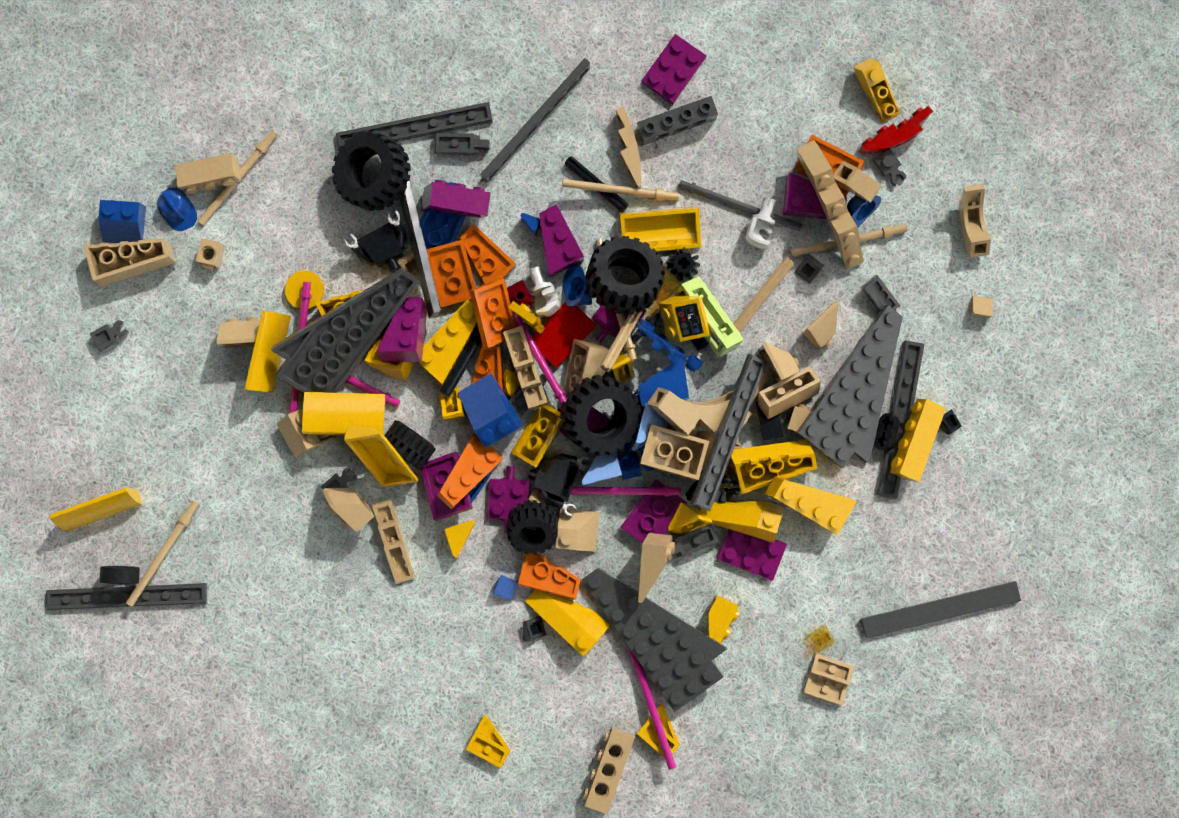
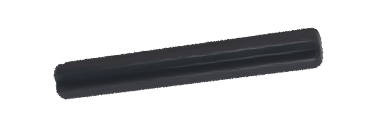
(588, 176)
(462, 364)

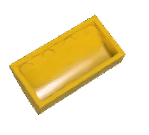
(664, 228)
(264, 362)
(336, 411)
(379, 456)
(96, 509)

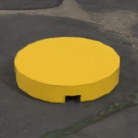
(295, 284)

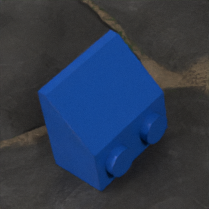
(121, 221)

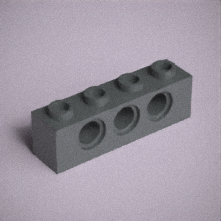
(677, 120)

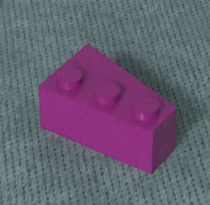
(801, 198)
(456, 199)
(559, 242)
(405, 333)

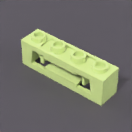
(717, 319)

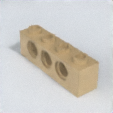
(602, 801)

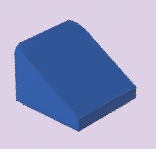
(531, 222)
(629, 467)
(506, 587)

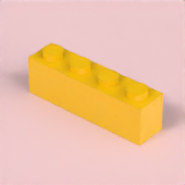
(917, 440)

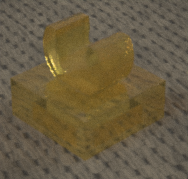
(821, 638)

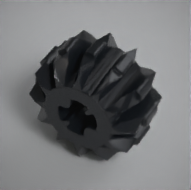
(688, 260)

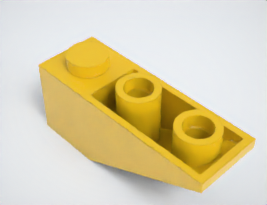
(877, 88)
(720, 617)

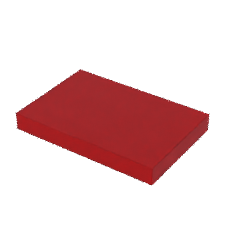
(560, 331)

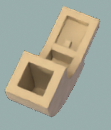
(972, 221)

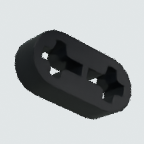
(887, 432)

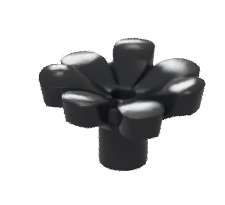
(727, 490)

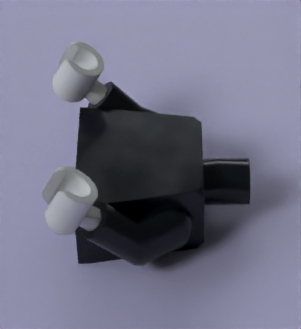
(381, 245)
(556, 479)

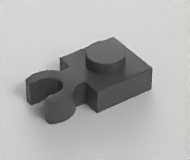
(889, 165)
(106, 336)
(339, 482)

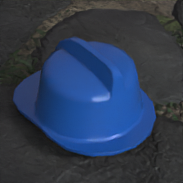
(177, 209)
(862, 209)
(575, 287)

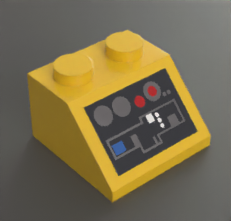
(684, 318)

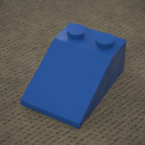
(489, 410)

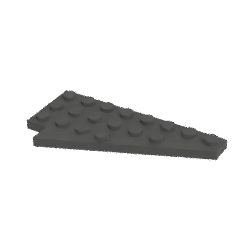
(332, 346)
(851, 406)
(666, 646)

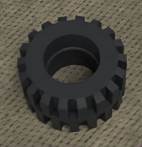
(409, 444)
(532, 540)

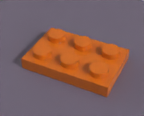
(834, 157)
(451, 273)
(492, 312)

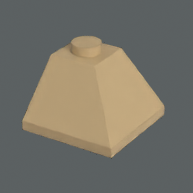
(823, 328)
(779, 362)
(577, 531)

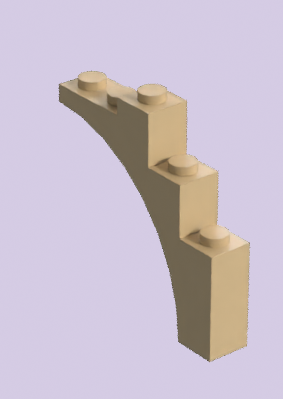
(833, 203)
(686, 414)

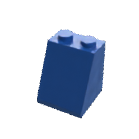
(670, 378)

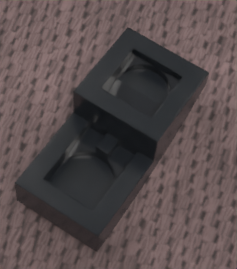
(771, 427)

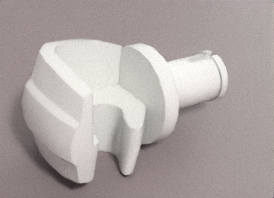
(760, 222)
(545, 295)

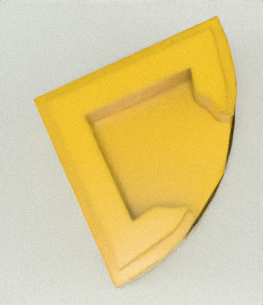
(511, 383)

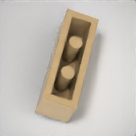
(208, 173)
(789, 392)

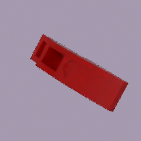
(891, 137)

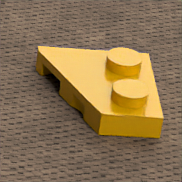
(531, 320)
(649, 735)
(488, 743)

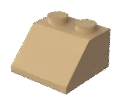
(238, 333)

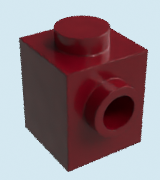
(520, 294)

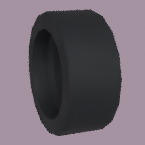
(119, 574)

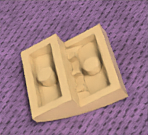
(828, 680)

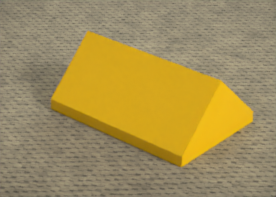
(538, 435)

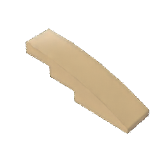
(630, 154)
(525, 368)
(393, 541)

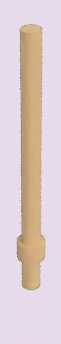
(261, 147)
(657, 194)
(885, 232)
(184, 520)

